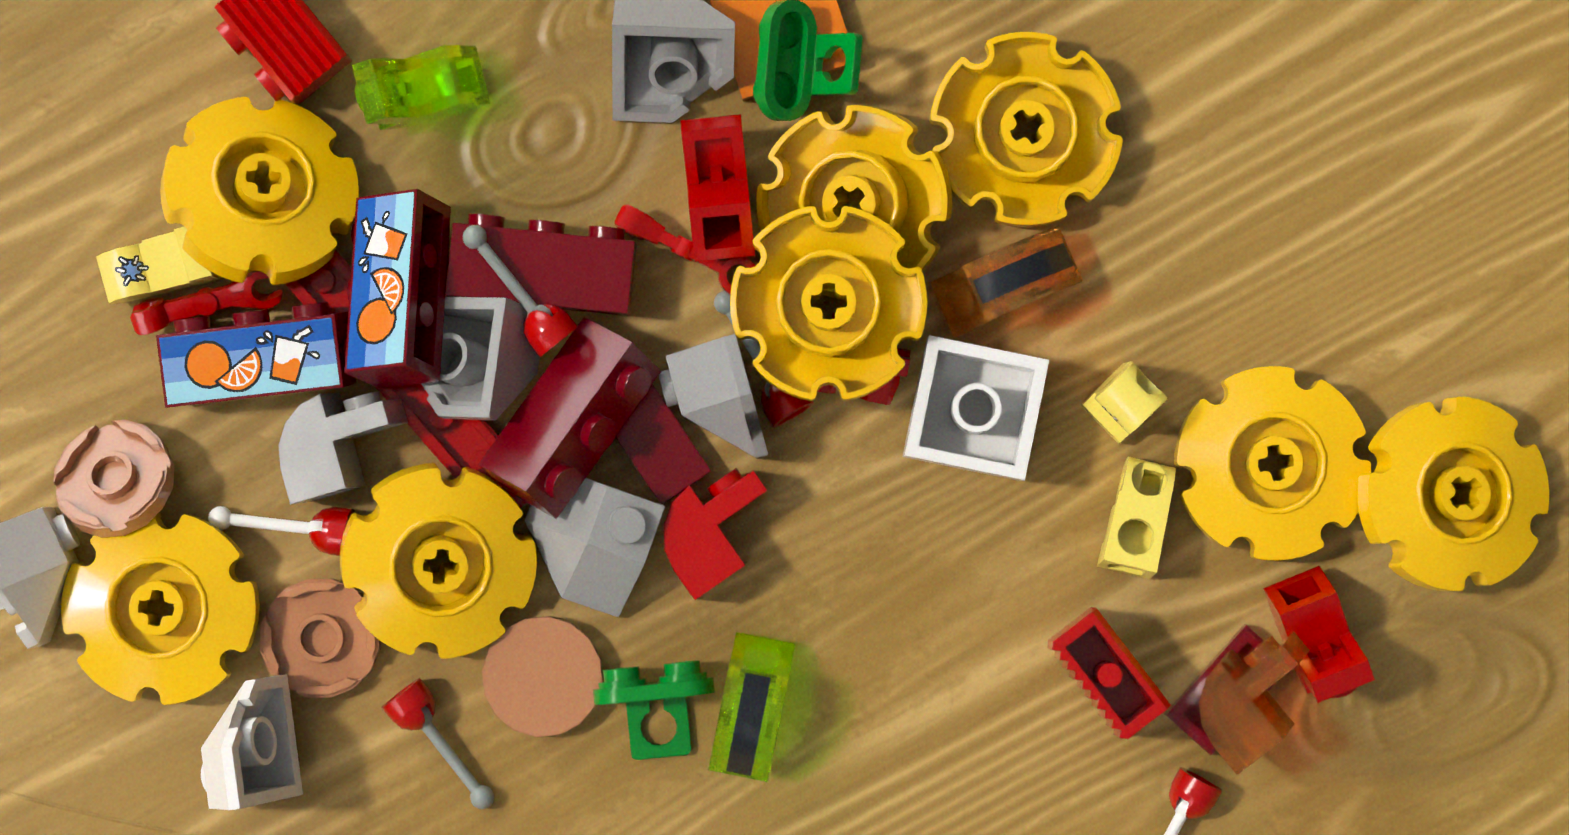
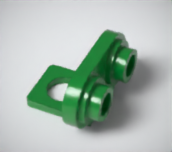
(793, 61)
(627, 687)

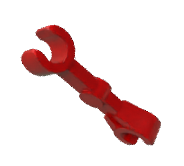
(646, 228)
(157, 314)

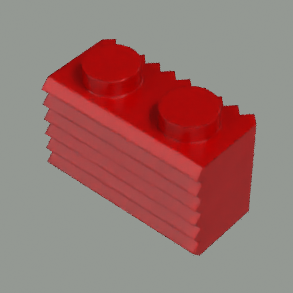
(287, 42)
(1108, 673)

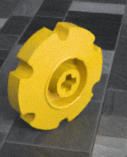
(1029, 81)
(866, 153)
(216, 195)
(861, 264)
(1223, 450)
(1494, 496)
(463, 600)
(187, 649)

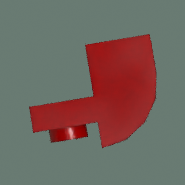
(717, 188)
(692, 534)
(1314, 612)

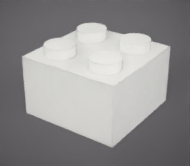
(975, 408)

